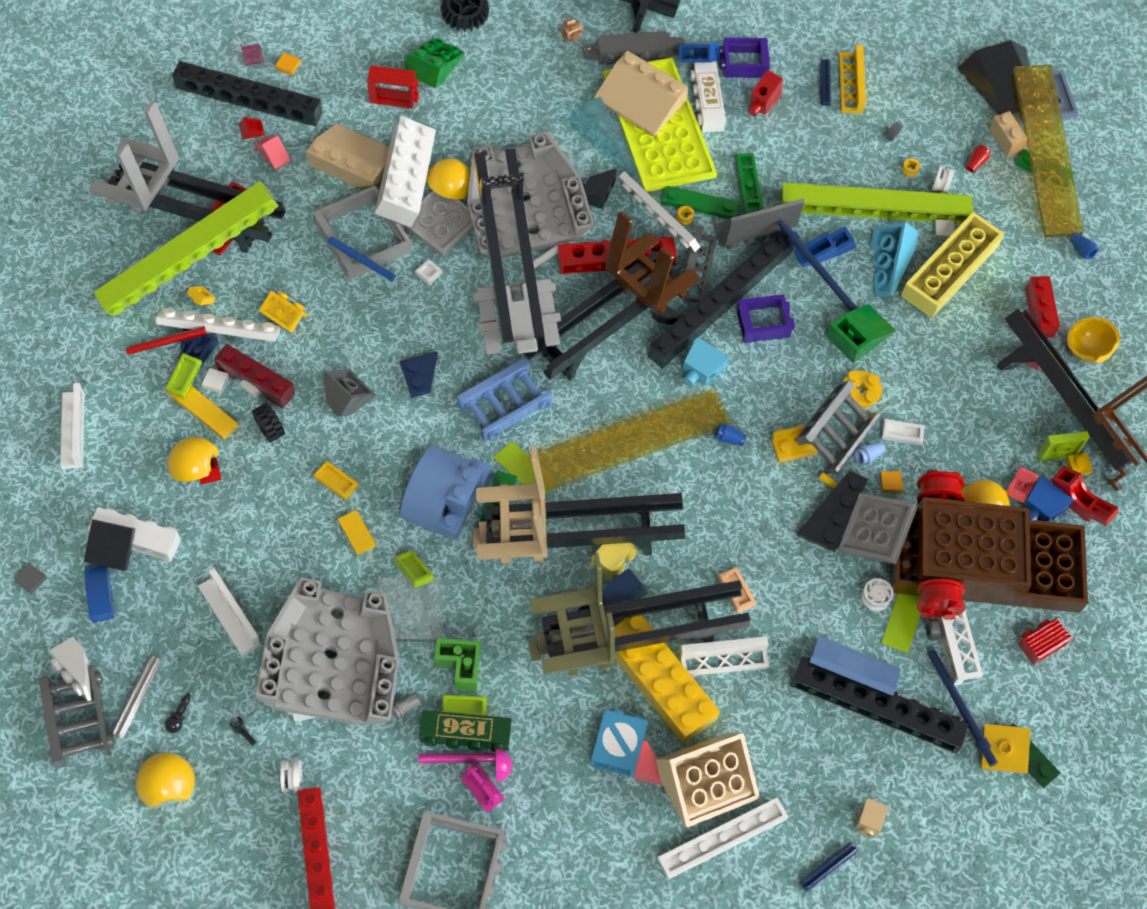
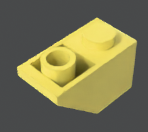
(614, 557)

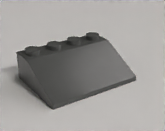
(757, 224)

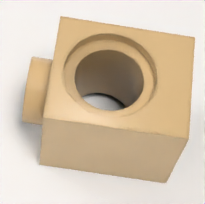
(871, 818)

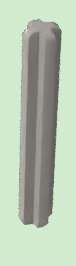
(136, 697)

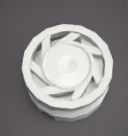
(943, 180)
(876, 594)
(294, 775)

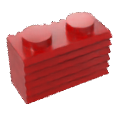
(1044, 641)

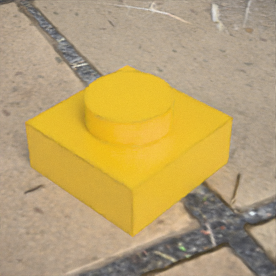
(200, 295)
(1080, 463)

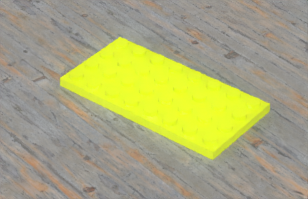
(676, 152)

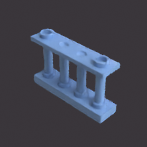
(503, 381)

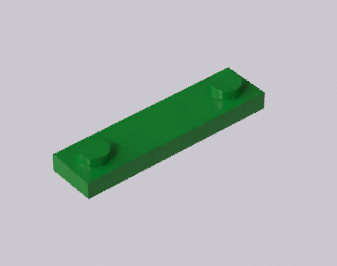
(748, 182)
(700, 202)

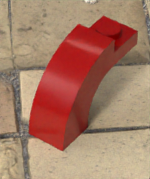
(1085, 502)

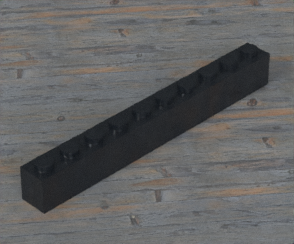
(720, 299)

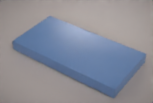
(855, 665)

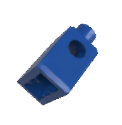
(703, 52)
(1046, 501)

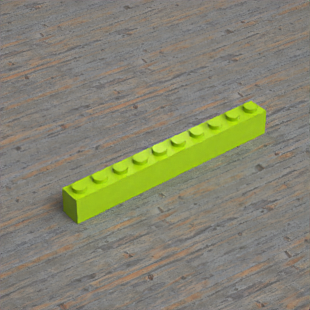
(878, 202)
(186, 249)

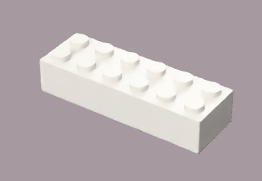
(405, 171)

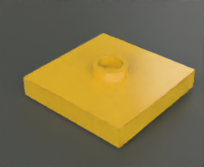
(1009, 747)

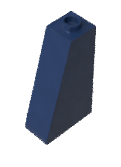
(621, 589)

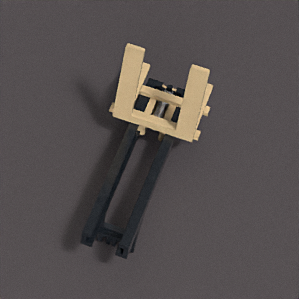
(505, 526)

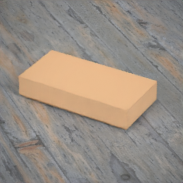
(746, 600)

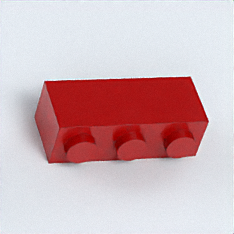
(1042, 304)

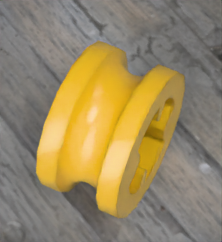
(913, 163)
(690, 213)

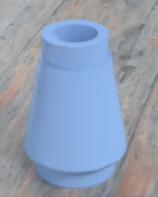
(868, 453)

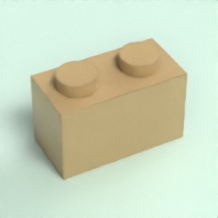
(1008, 134)

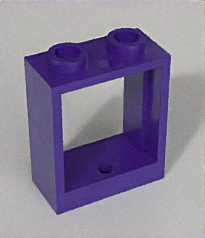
(744, 45)
(764, 333)

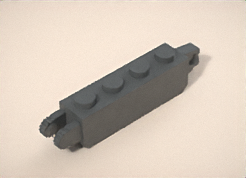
(644, 45)

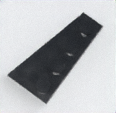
(832, 516)

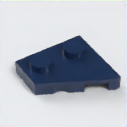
(198, 347)
(419, 373)

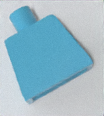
(703, 363)

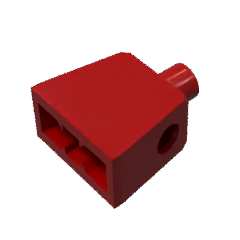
(765, 94)

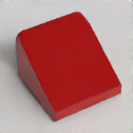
(251, 128)
(214, 474)

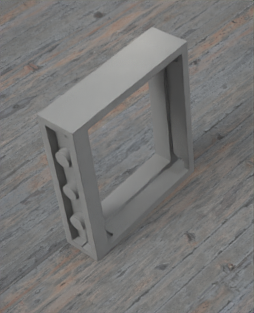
(347, 205)
(460, 826)

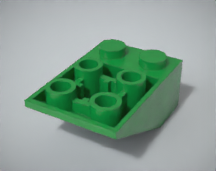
(433, 61)
(859, 332)

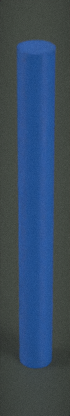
(362, 259)

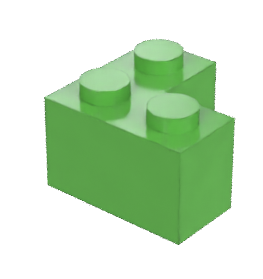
(462, 656)

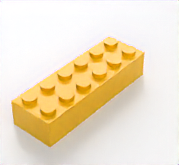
(665, 683)

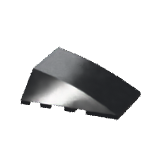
(993, 74)

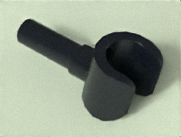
(241, 730)

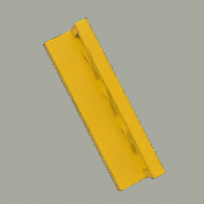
(859, 80)

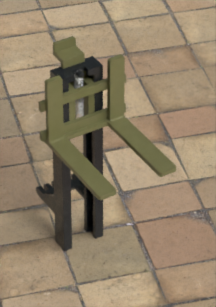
(574, 648)

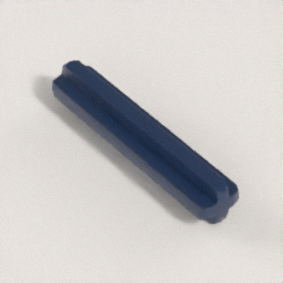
(825, 83)
(828, 866)

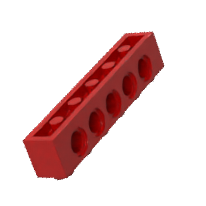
(587, 260)
(316, 849)

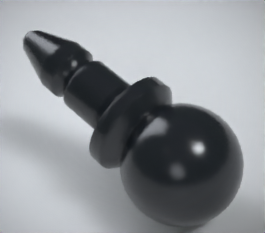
(174, 723)

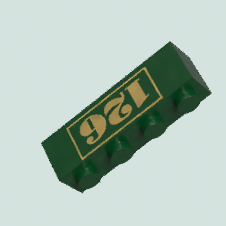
(464, 730)

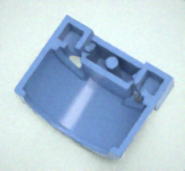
(440, 481)

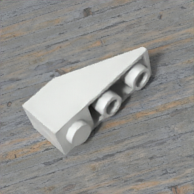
(73, 664)

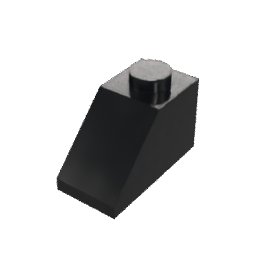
(599, 187)

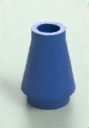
(1085, 247)
(729, 434)

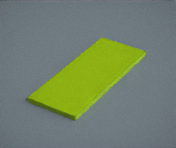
(517, 463)
(902, 623)

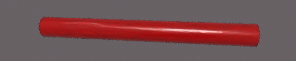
(166, 340)

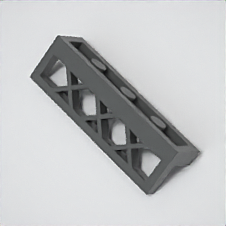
(692, 261)

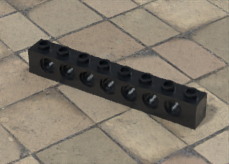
(247, 93)
(887, 715)

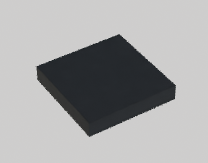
(109, 545)

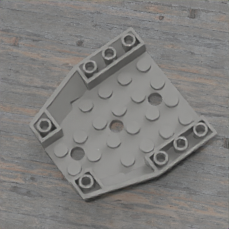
(555, 193)
(357, 679)

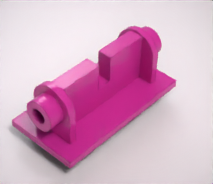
(482, 787)

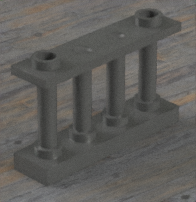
(820, 421)
(57, 731)

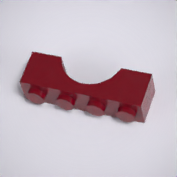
(270, 384)

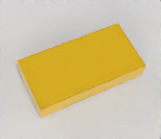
(336, 480)
(356, 532)

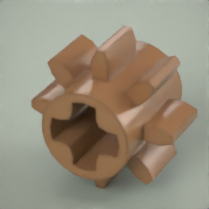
(572, 30)

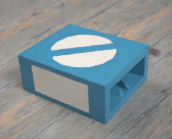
(619, 742)

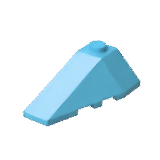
(893, 250)

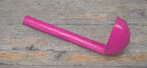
(502, 760)

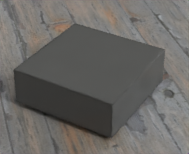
(30, 578)

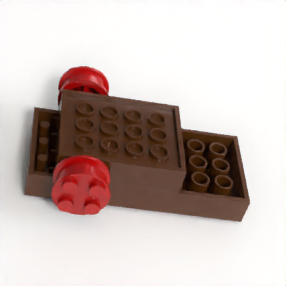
(986, 555)

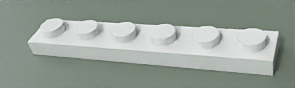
(663, 216)
(219, 325)
(722, 838)

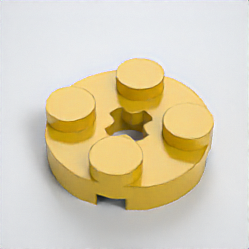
(870, 382)

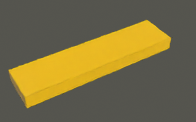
(207, 412)

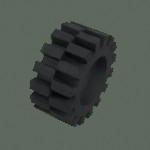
(268, 422)

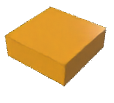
(287, 64)
(891, 482)

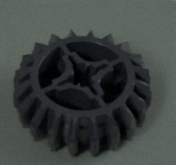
(465, 13)

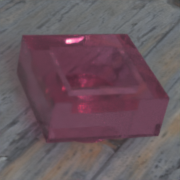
(252, 54)

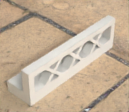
(72, 428)
(229, 614)
(725, 648)
(952, 652)

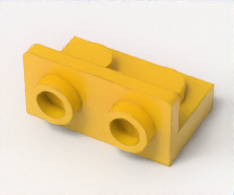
(282, 310)
(786, 448)

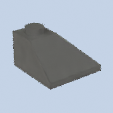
(345, 392)

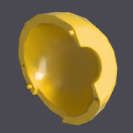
(449, 178)
(1093, 339)
(191, 459)
(985, 492)
(164, 779)

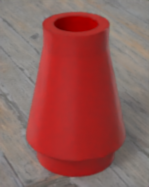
(978, 157)

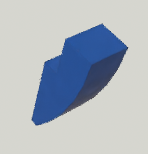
(828, 246)
(98, 593)

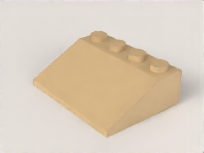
(642, 93)
(349, 156)
(708, 778)

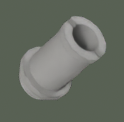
(405, 706)

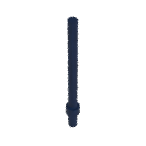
(793, 238)
(981, 743)

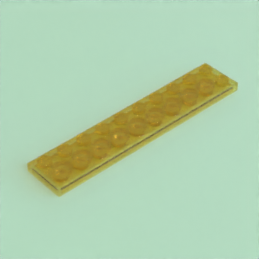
(1048, 151)
(631, 439)

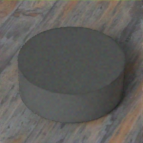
(894, 131)
(932, 629)

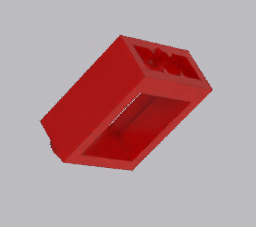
(389, 96)

